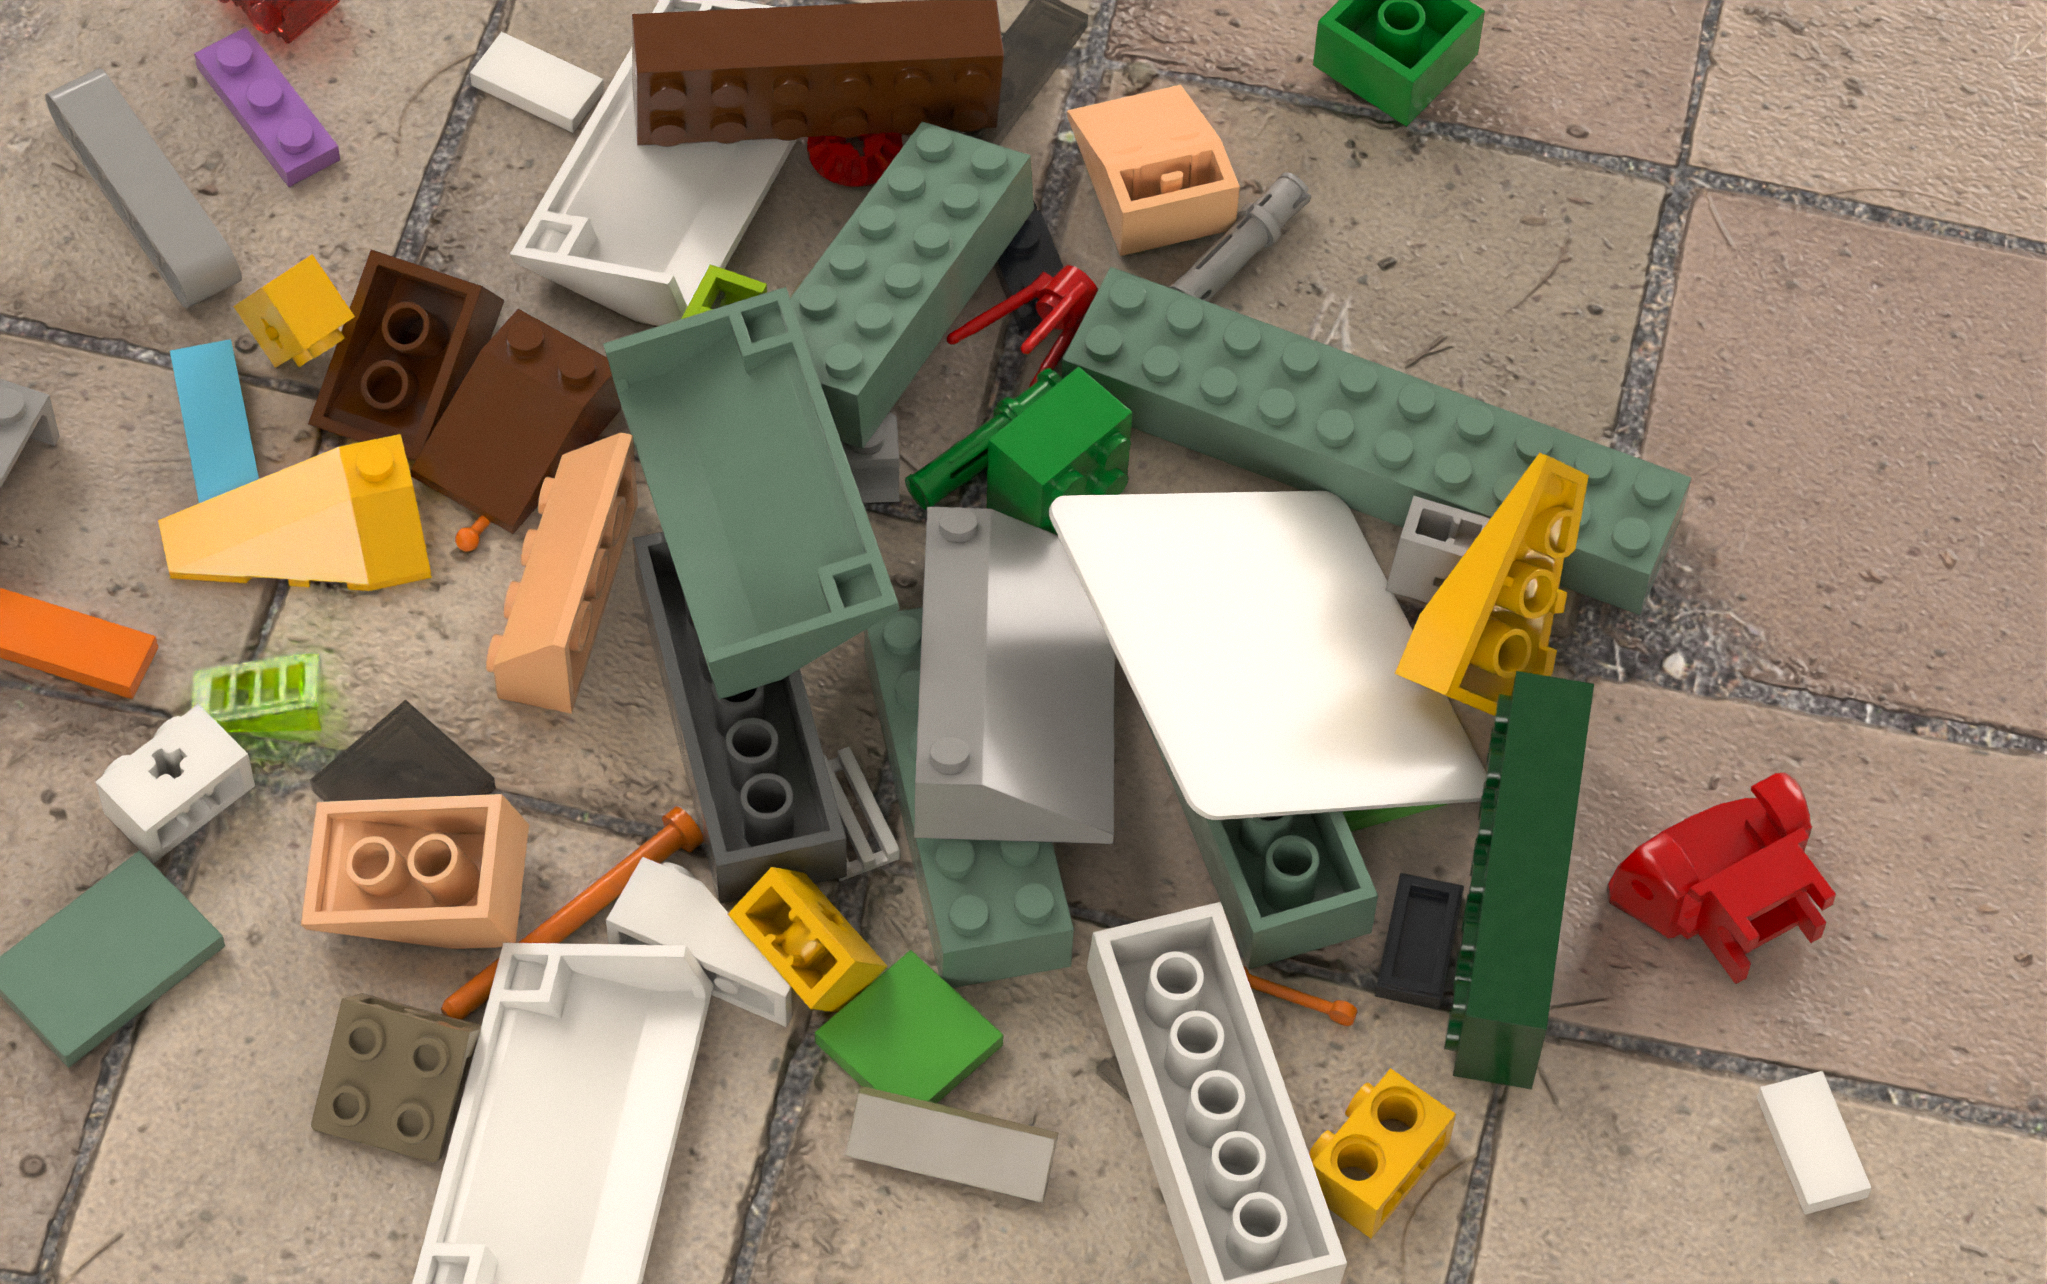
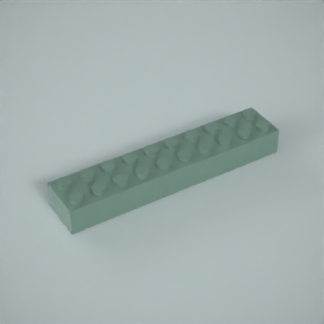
(1361, 428)

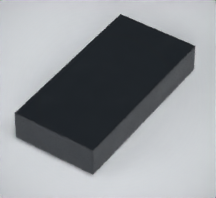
(1419, 941)

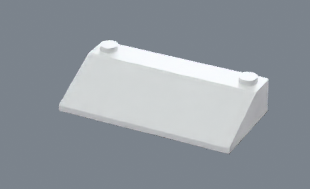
(646, 219)
(568, 1116)

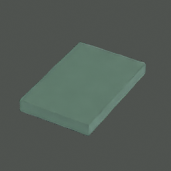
(105, 958)

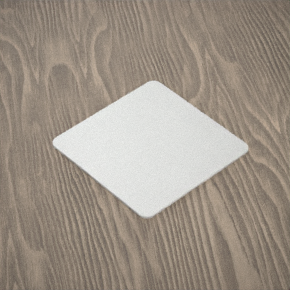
(1265, 652)

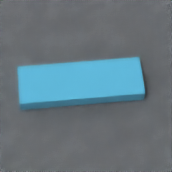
(214, 418)

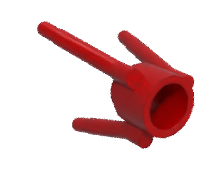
(1061, 305)

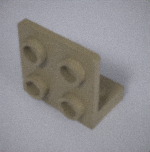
(393, 1076)

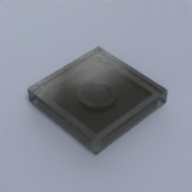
(402, 760)

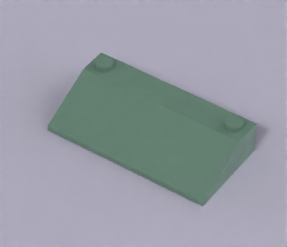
(751, 489)

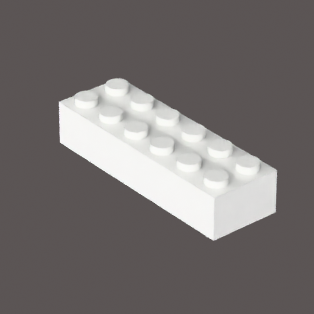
(1212, 1102)

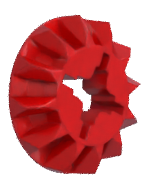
(843, 165)

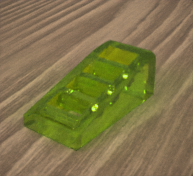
(276, 673)

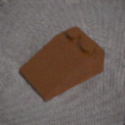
(403, 352)
(515, 418)

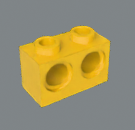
(1389, 1157)

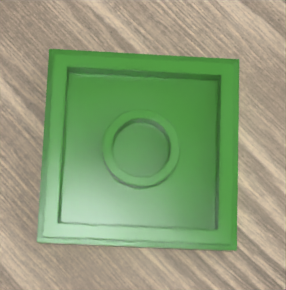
(909, 1034)

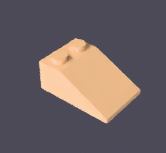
(418, 870)

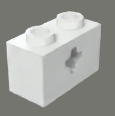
(175, 782)

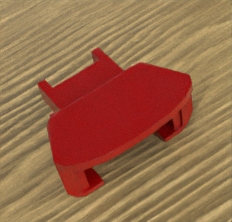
(1729, 875)

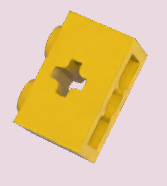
(296, 314)
(807, 939)

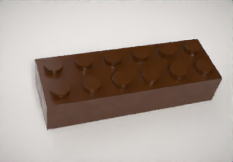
(815, 71)

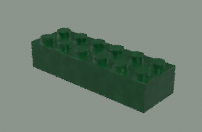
(1518, 880)

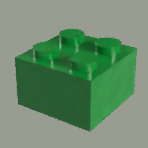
(1398, 49)
(1057, 447)

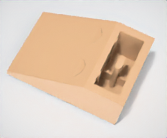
(1156, 169)

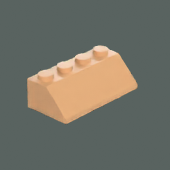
(566, 576)

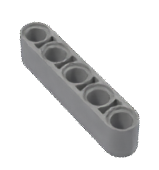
(143, 188)

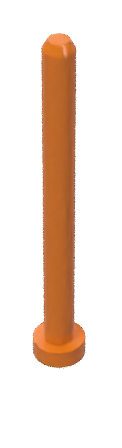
(678, 833)

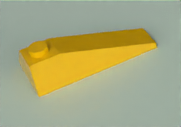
(320, 520)
(1501, 594)

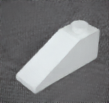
(673, 908)

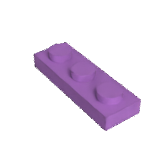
(267, 107)

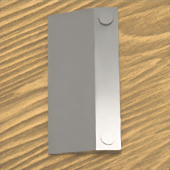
(1010, 688)

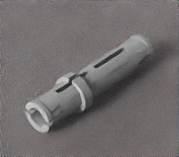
(1255, 228)

